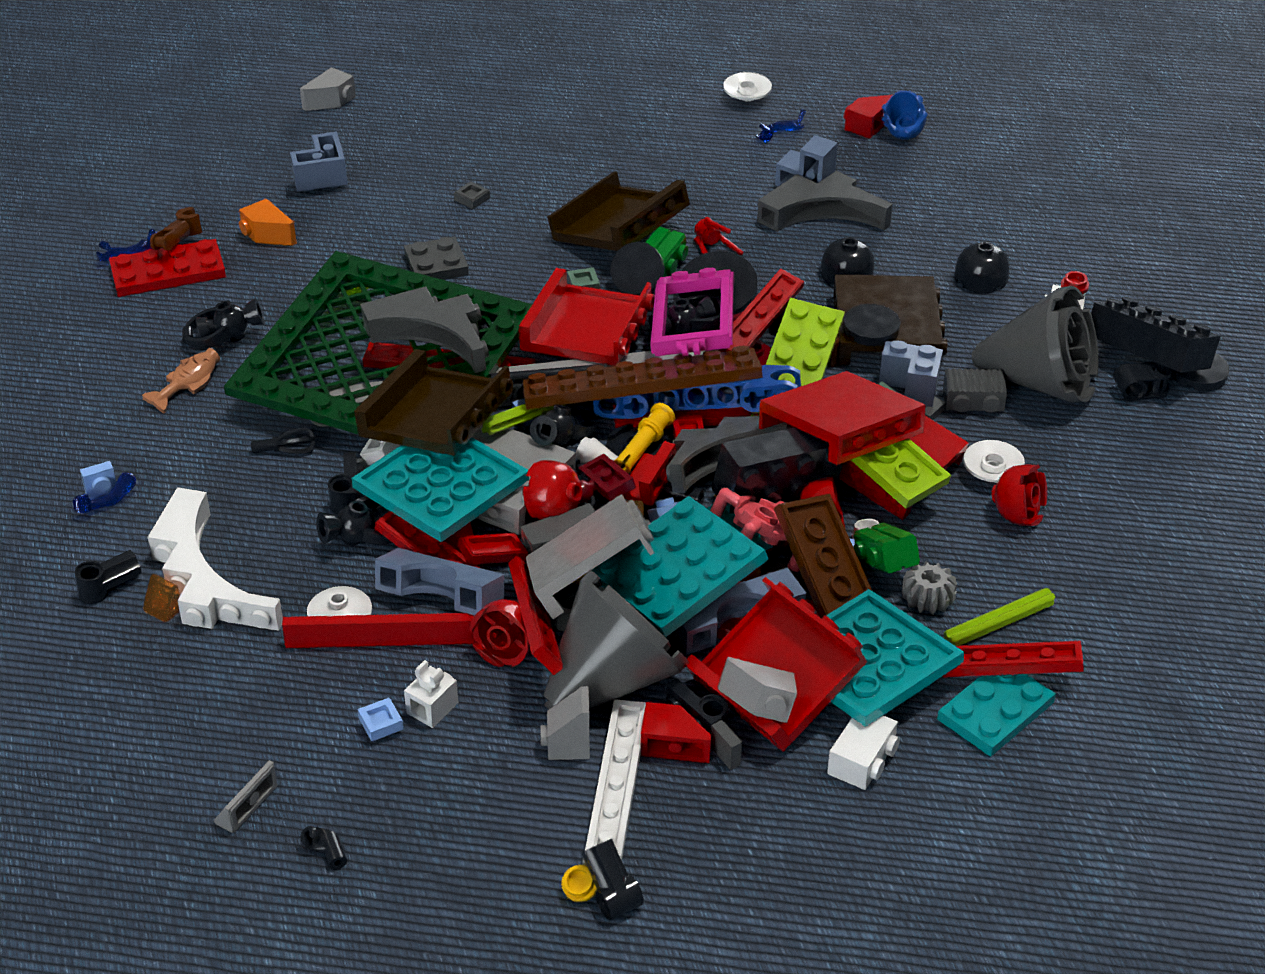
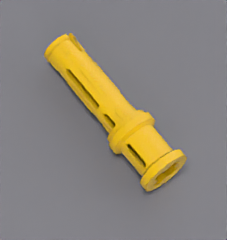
(649, 431)

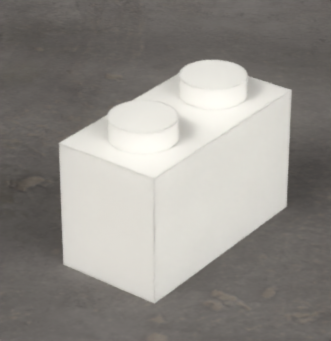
(862, 751)

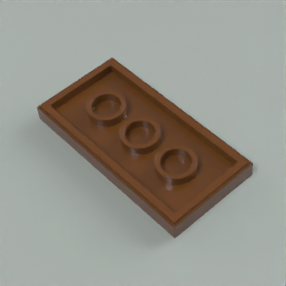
(822, 551)

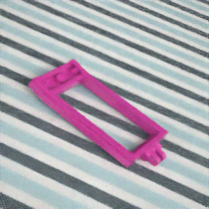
(698, 341)

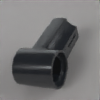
(96, 578)
(615, 889)

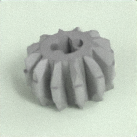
(929, 588)

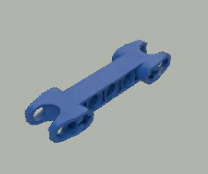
(745, 395)

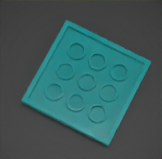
(440, 489)
(691, 566)
(899, 656)

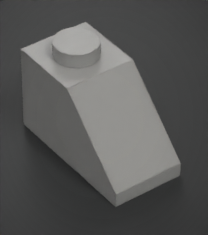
(328, 90)
(759, 688)
(568, 727)

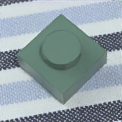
(584, 278)

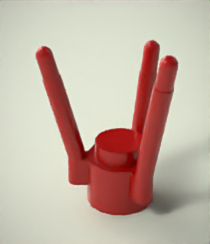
(709, 233)

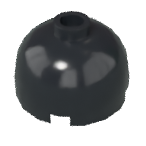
(846, 257)
(982, 268)

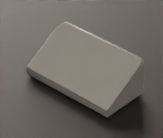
(248, 799)

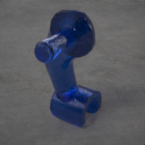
(785, 125)
(115, 251)
(122, 487)

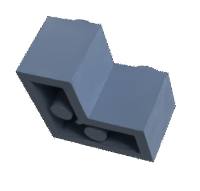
(813, 161)
(319, 166)
(912, 368)

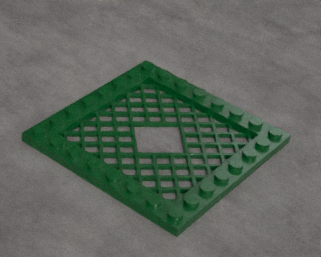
(253, 378)

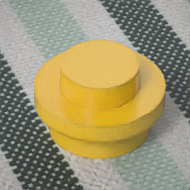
(578, 884)

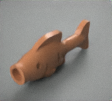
(191, 374)

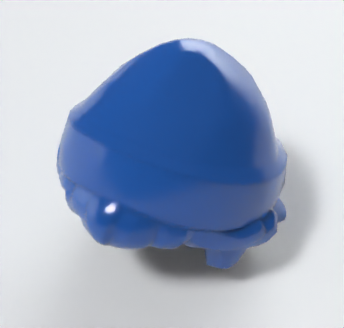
(904, 115)

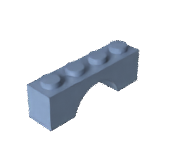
(411, 572)
(702, 629)

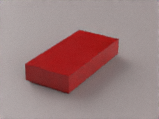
(491, 548)

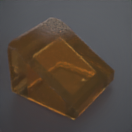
(161, 598)

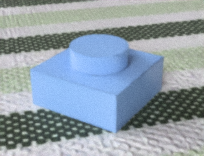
(98, 479)
(662, 507)
(380, 719)

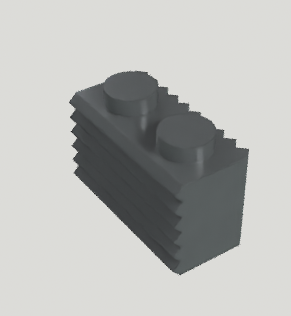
(974, 390)

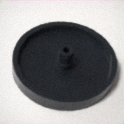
(744, 277)

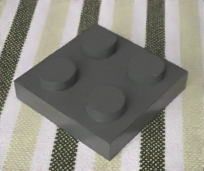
(437, 258)

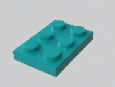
(995, 709)

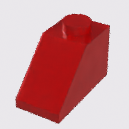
(865, 115)
(673, 734)

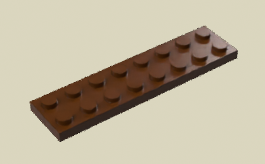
(641, 378)

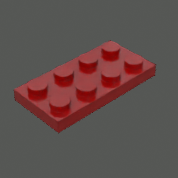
(167, 269)

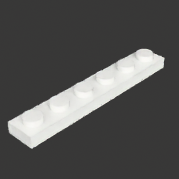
(617, 775)

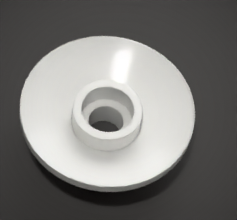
(747, 86)
(991, 458)
(340, 602)

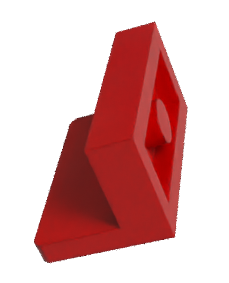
(651, 474)

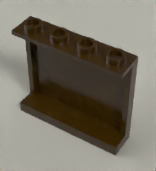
(616, 215)
(910, 297)
(430, 406)

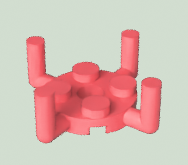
(753, 518)

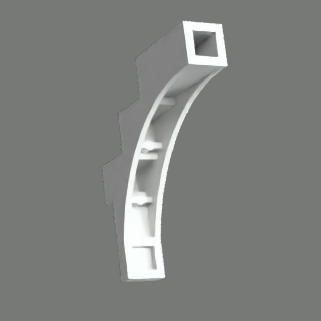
(203, 592)

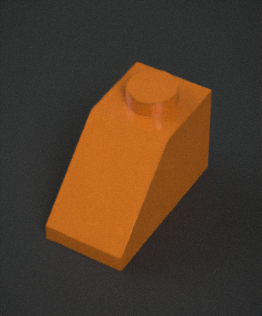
(267, 224)

